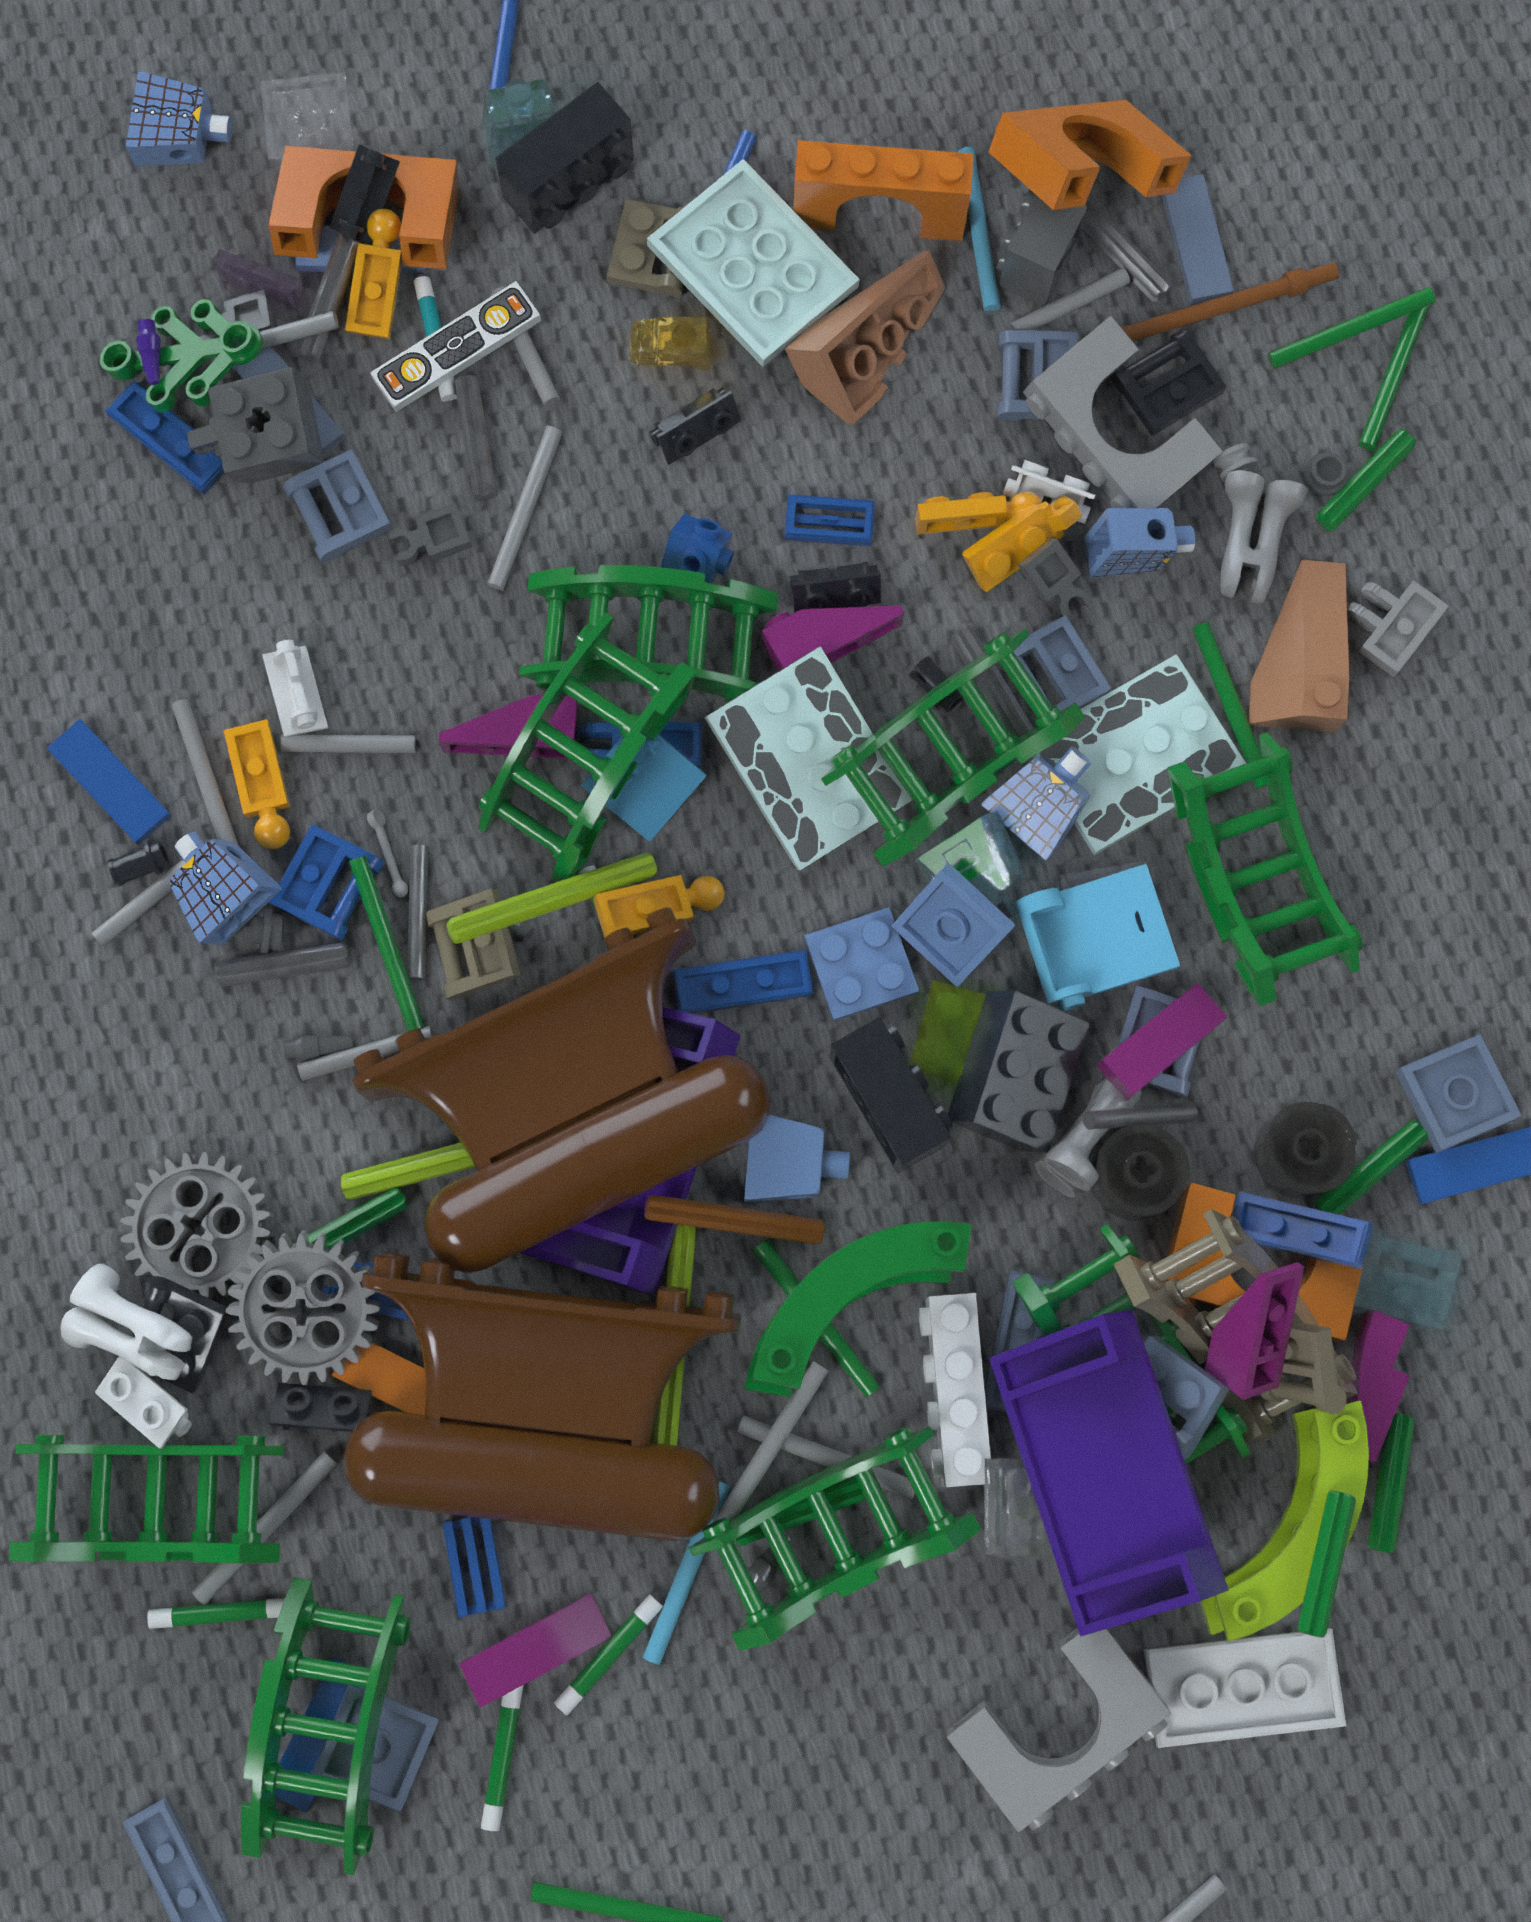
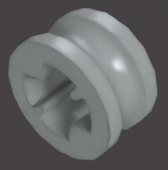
(1235, 459)

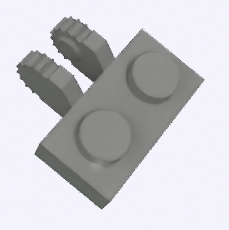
(1403, 627)

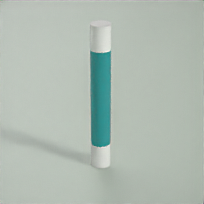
(431, 324)

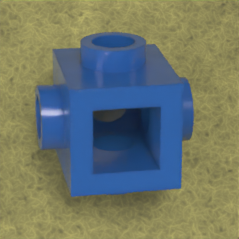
(698, 547)

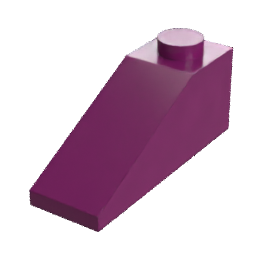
(834, 629)
(499, 729)
(1254, 1335)

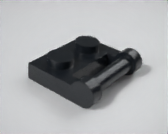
(1175, 392)
(196, 1315)

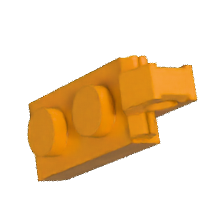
(1002, 550)

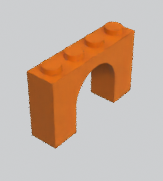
(1056, 146)
(928, 179)
(312, 186)
(1324, 1288)

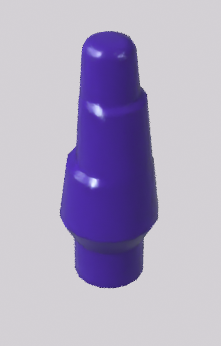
(149, 349)

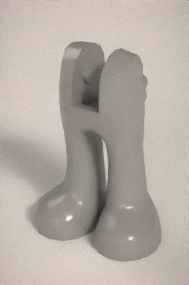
(1280, 501)
(1067, 1162)

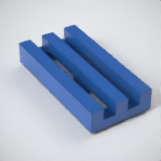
(829, 536)
(456, 1571)

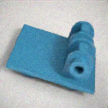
(655, 788)

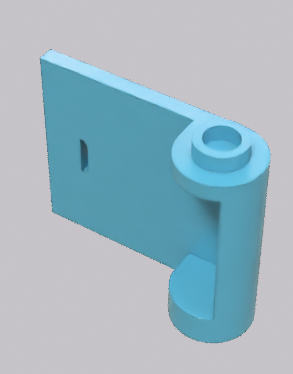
(1091, 938)

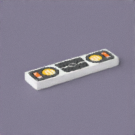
(455, 346)

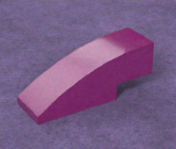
(1161, 1041)
(1376, 1380)
(535, 1650)

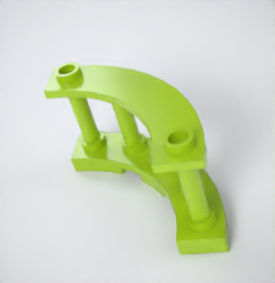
(1274, 1581)

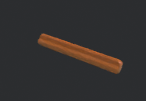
(734, 1219)

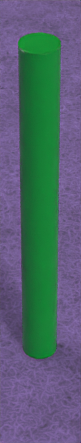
(1351, 327)
(1392, 379)
(1228, 696)
(386, 943)
(830, 1336)
(613, 1906)

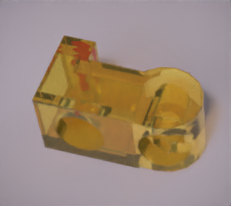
(671, 342)

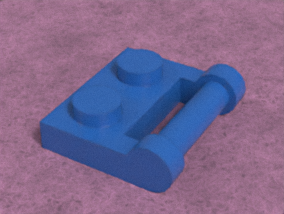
(313, 876)

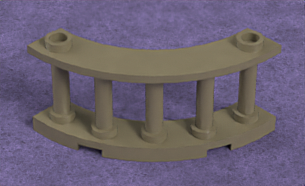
(1169, 1299)

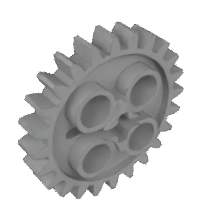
(164, 1202)
(306, 1348)

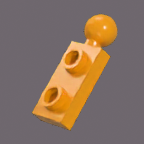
(375, 278)
(975, 512)
(259, 781)
(635, 903)

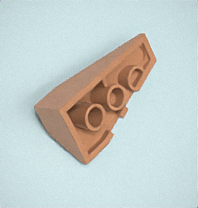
(854, 345)
(1306, 658)

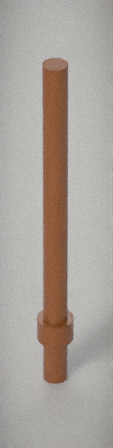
(1292, 283)

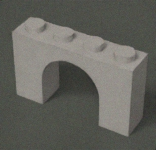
(1065, 399)
(1030, 1784)

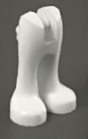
(154, 1333)

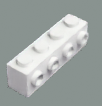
(958, 1389)

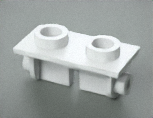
(1033, 479)
(294, 689)
(143, 1403)

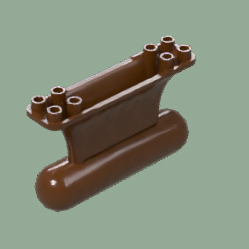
(567, 1100)
(539, 1407)

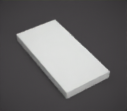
(1246, 1687)

